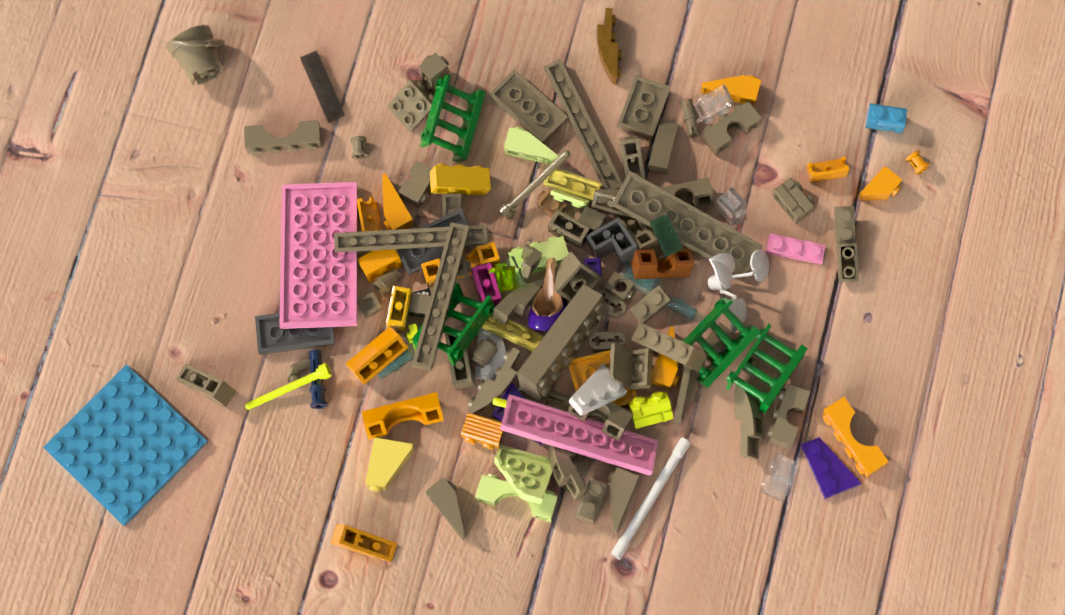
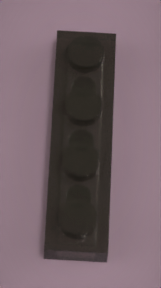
(322, 86)

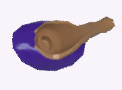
(547, 303)

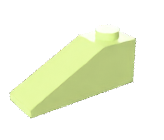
(524, 145)

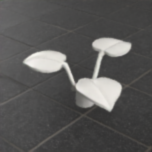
(723, 268)

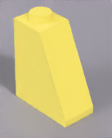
(386, 462)

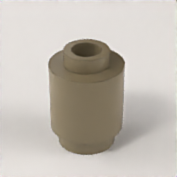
(484, 352)

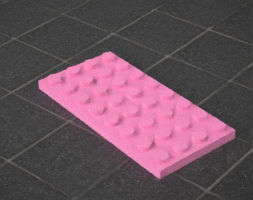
(315, 281)

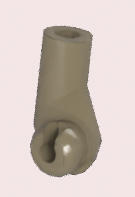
(295, 369)

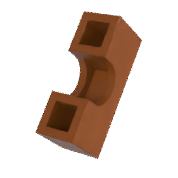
(647, 266)

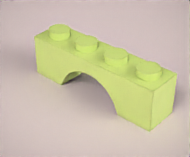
(492, 490)

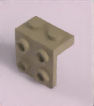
(412, 103)
(631, 367)

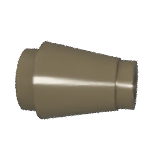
(386, 281)

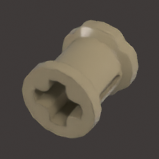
(359, 147)

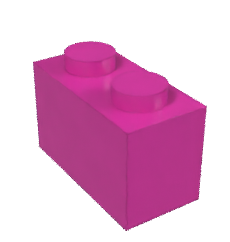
(485, 283)

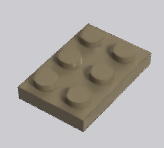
(643, 107)

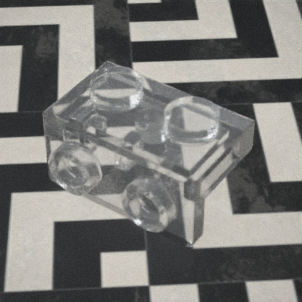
(713, 104)

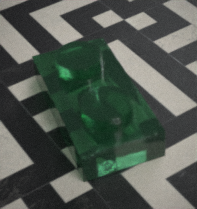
(666, 235)

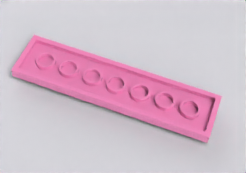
(572, 434)

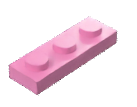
(795, 249)

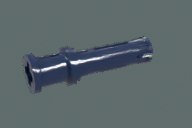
(317, 388)

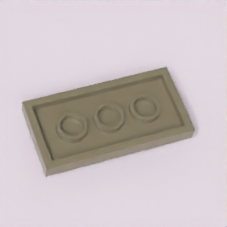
(528, 106)

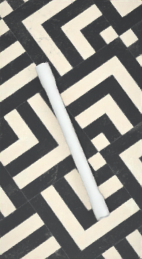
(624, 542)

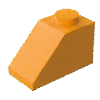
(881, 186)

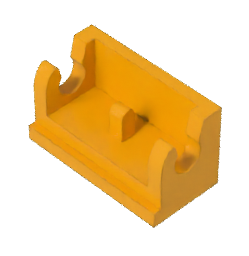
(827, 170)
(369, 215)
(378, 263)

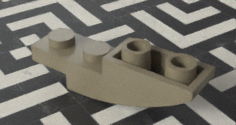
(845, 244)
(492, 389)
(752, 422)
(566, 471)

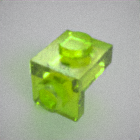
(505, 277)

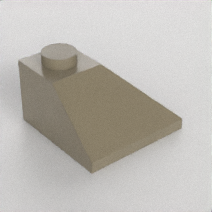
(574, 273)

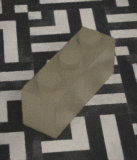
(462, 372)

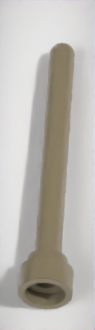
(509, 208)

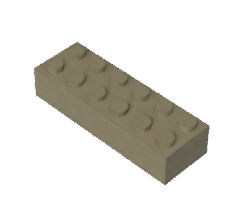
(561, 343)

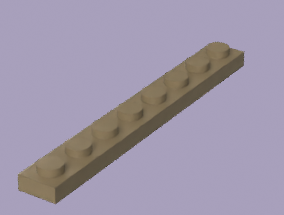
(583, 125)
(403, 239)
(441, 296)

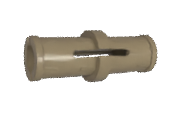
(690, 118)

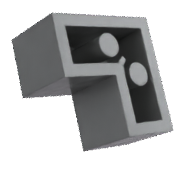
(612, 238)

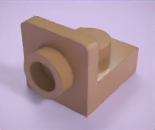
(548, 204)

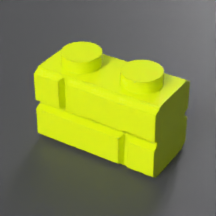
(650, 409)

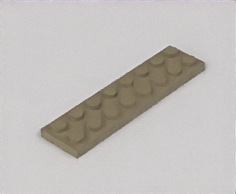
(693, 227)

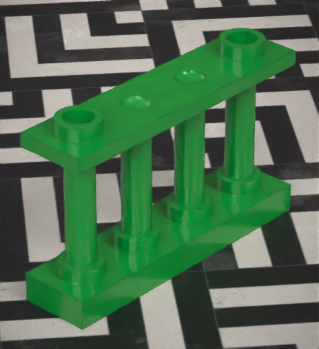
(469, 116)
(473, 325)
(733, 347)
(775, 384)

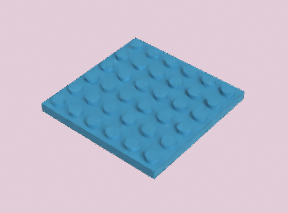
(125, 445)

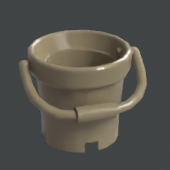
(197, 53)

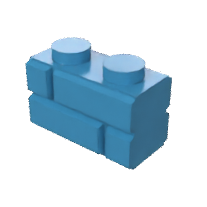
(886, 118)

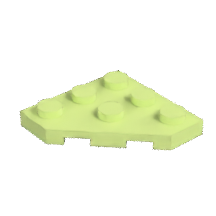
(525, 472)

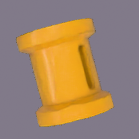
(917, 162)

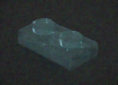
(642, 285)

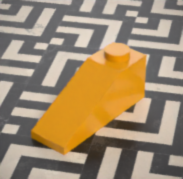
(741, 88)
(395, 212)
(665, 370)
(363, 542)

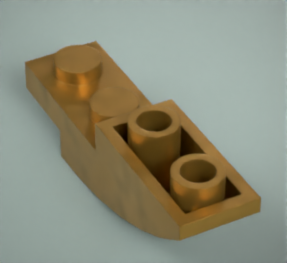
(608, 48)

